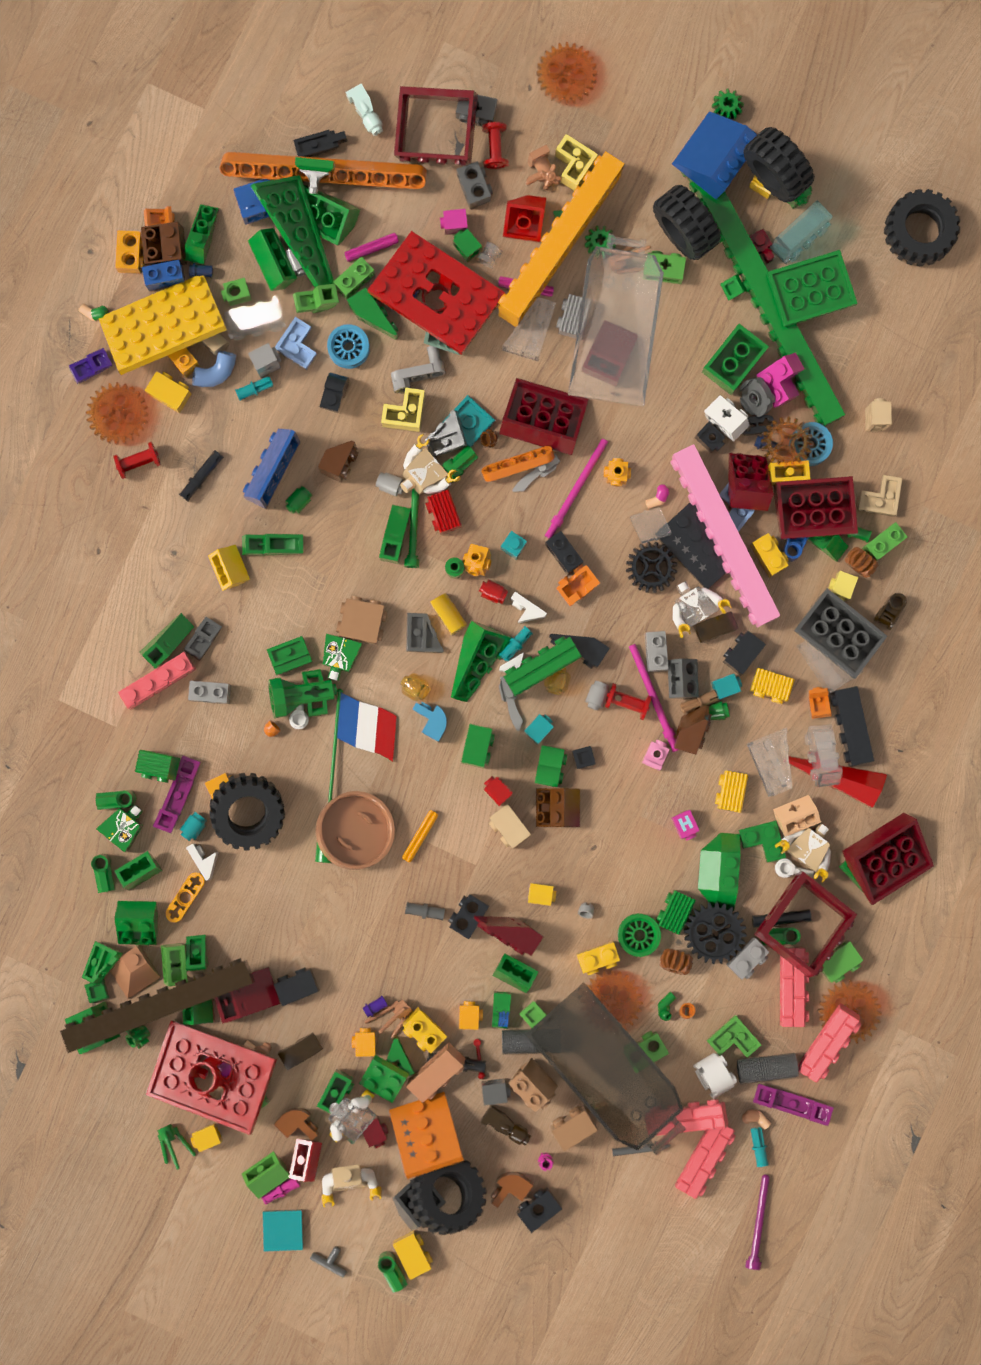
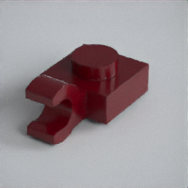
(762, 244)

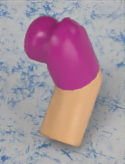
(660, 498)

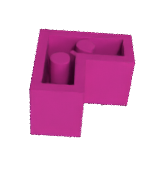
(779, 377)

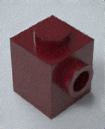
(376, 1133)

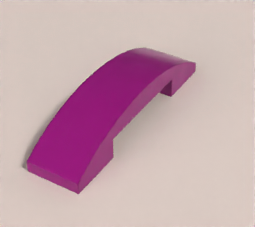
(177, 795)
(793, 1104)

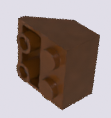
(163, 243)
(337, 460)
(692, 730)
(557, 807)

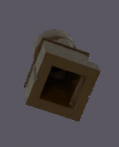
(505, 1125)

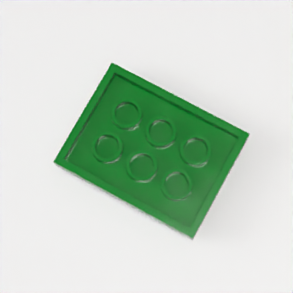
(812, 288)

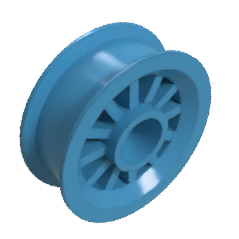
(341, 361)
(828, 443)

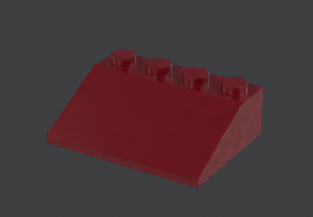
(543, 416)
(815, 507)
(889, 857)

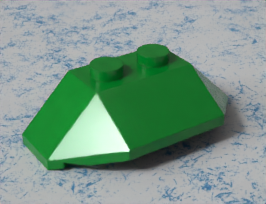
(720, 869)

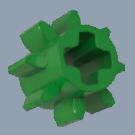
(138, 1036)

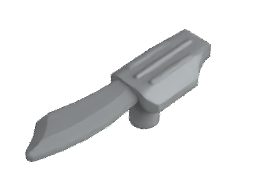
(542, 470)
(507, 696)

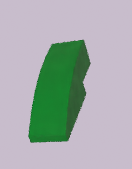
(272, 544)

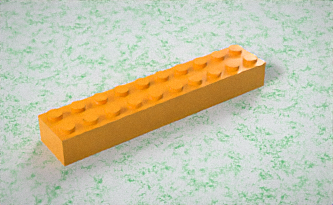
(561, 239)

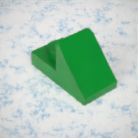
(830, 545)
(196, 952)
(397, 1052)

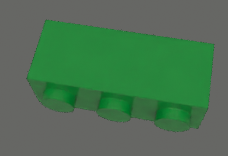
(272, 259)

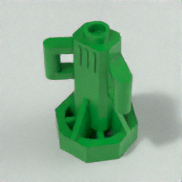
(288, 696)

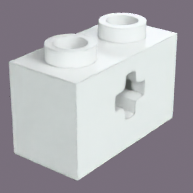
(727, 417)

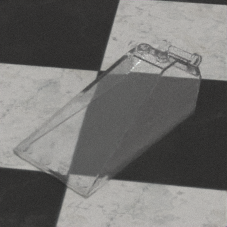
(616, 324)

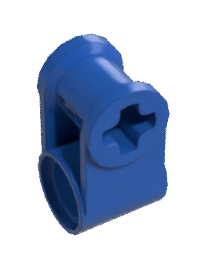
(796, 543)

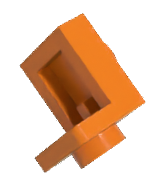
(158, 216)
(819, 702)

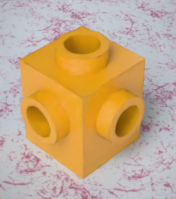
(617, 479)
(477, 560)

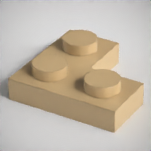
(884, 502)

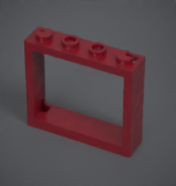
(435, 94)
(837, 937)

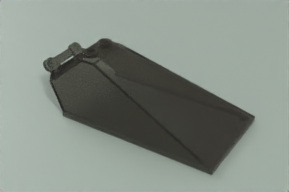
(608, 1071)

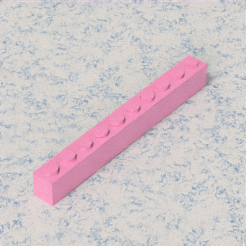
(725, 536)

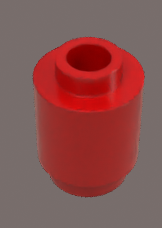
(493, 591)

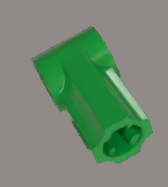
(460, 462)
(112, 800)
(104, 875)
(780, 935)
(392, 1273)

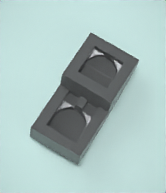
(203, 638)

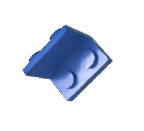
(249, 204)

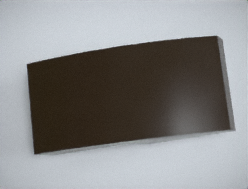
(715, 627)
(300, 1051)

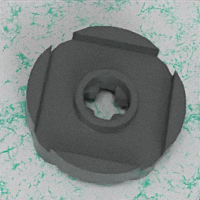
(753, 388)

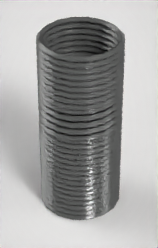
(517, 1042)
(767, 1068)

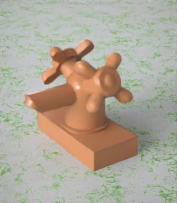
(545, 170)

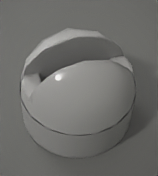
(586, 911)

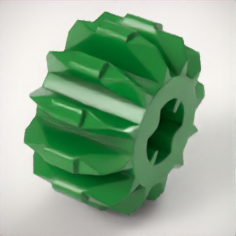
(729, 99)
(594, 236)

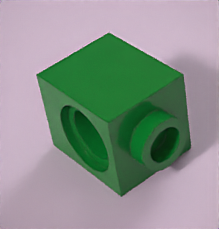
(467, 245)

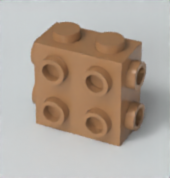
(362, 620)
(533, 1086)

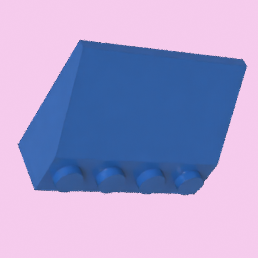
(714, 153)
(272, 467)

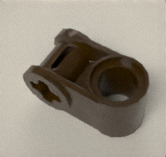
(890, 611)

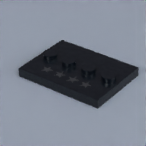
(693, 547)

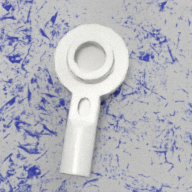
(299, 718)
(785, 868)

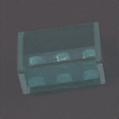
(802, 233)

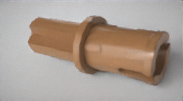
(697, 703)

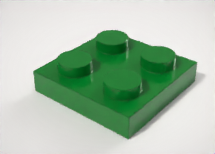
(383, 1078)

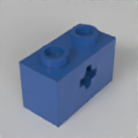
(163, 275)

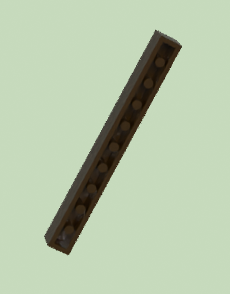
(157, 1006)

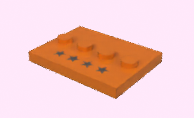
(426, 1135)

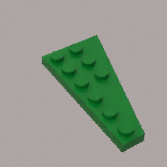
(292, 215)

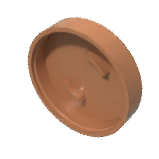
(355, 830)

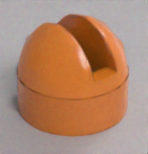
(271, 729)
(691, 1011)

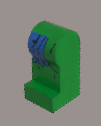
(501, 1009)

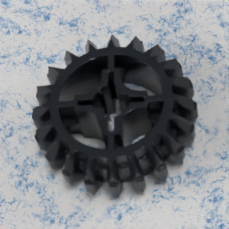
(645, 561)

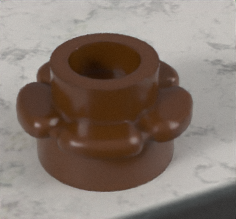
(488, 438)

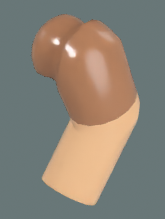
(264, 1049)
(756, 1116)

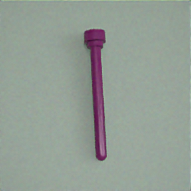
(753, 1261)

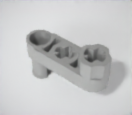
(402, 378)

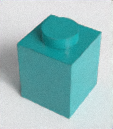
(513, 545)
(727, 686)
(539, 728)

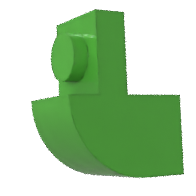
(320, 299)

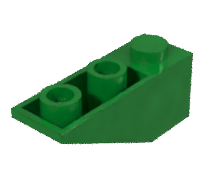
(201, 234)
(367, 311)
(394, 534)
(166, 641)

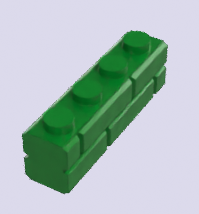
(541, 667)

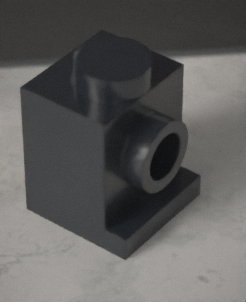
(703, 438)

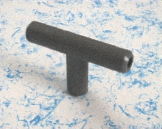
(329, 1263)

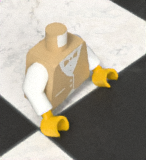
(424, 471)
(809, 849)
(349, 1178)

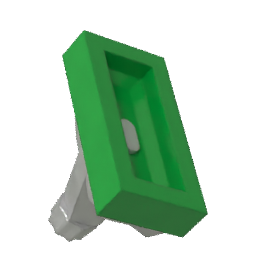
(314, 170)

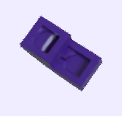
(90, 366)

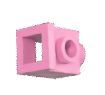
(652, 761)

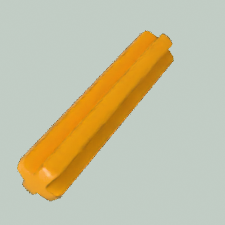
(420, 836)

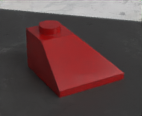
(525, 218)

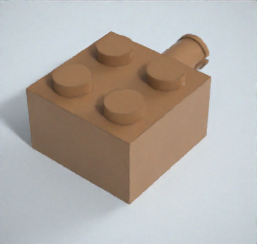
(573, 1127)

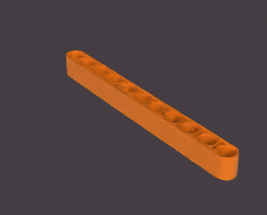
(351, 167)

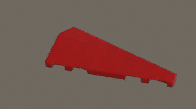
(856, 783)

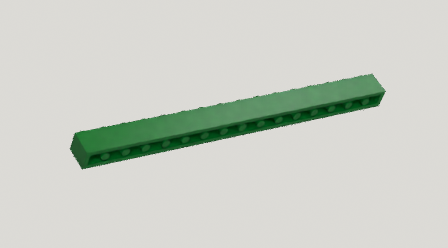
(755, 280)

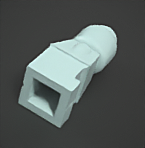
(363, 106)

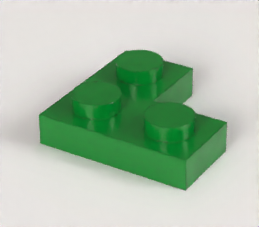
(764, 834)

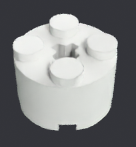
(714, 1075)

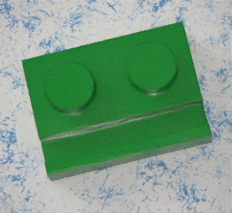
(289, 655)

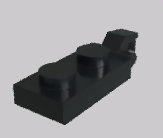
(319, 143)

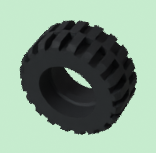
(779, 164)
(938, 210)
(686, 222)
(247, 835)
(471, 1199)

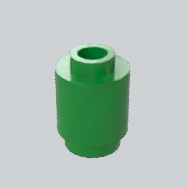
(298, 500)
(454, 573)

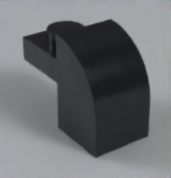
(334, 391)

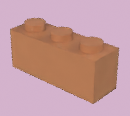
(436, 1072)

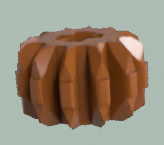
(861, 562)
(676, 961)

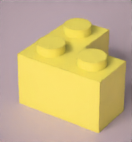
(579, 161)
(406, 416)

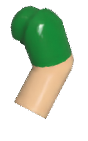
(93, 314)

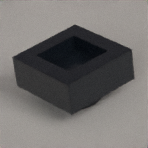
(583, 757)

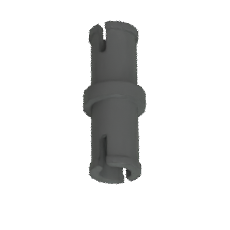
(424, 911)

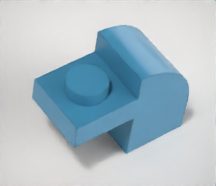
(437, 720)

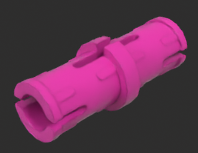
(548, 1157)
(281, 1190)

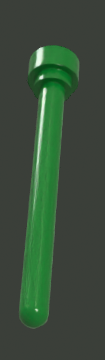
(412, 559)

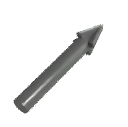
(628, 1150)

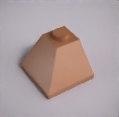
(134, 971)

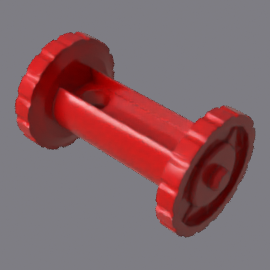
(494, 130)
(136, 460)
(628, 701)

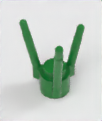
(165, 1136)

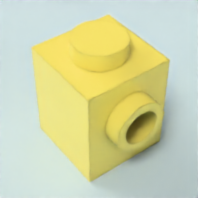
(843, 585)

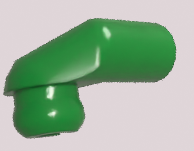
(664, 1007)

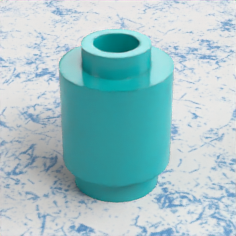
(193, 826)

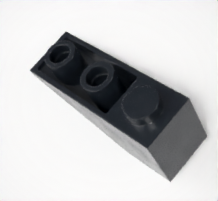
(589, 647)

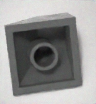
(401, 1202)

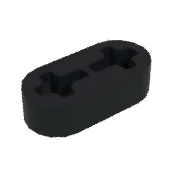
(758, 429)

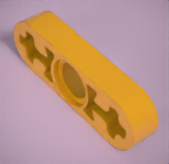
(181, 912)

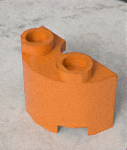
(578, 585)

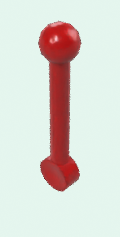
(477, 1043)

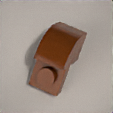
(296, 1118)
(511, 1182)

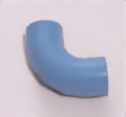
(218, 373)

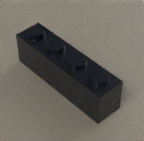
(852, 726)

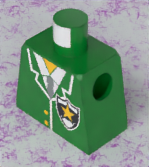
(340, 655)
(122, 827)

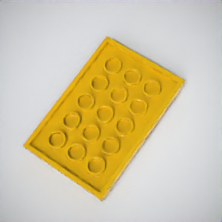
(161, 324)

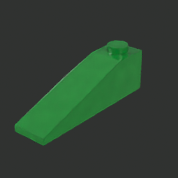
(332, 216)
(477, 655)

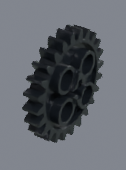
(707, 916)

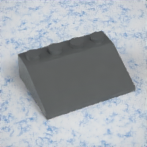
(840, 633)

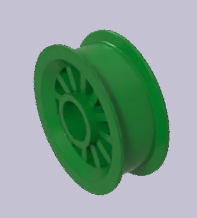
(655, 939)

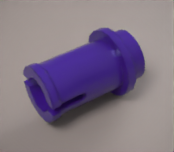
(375, 1006)

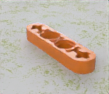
(517, 463)

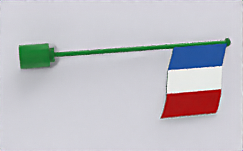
(363, 728)

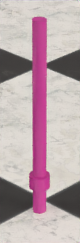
(557, 520)
(668, 731)

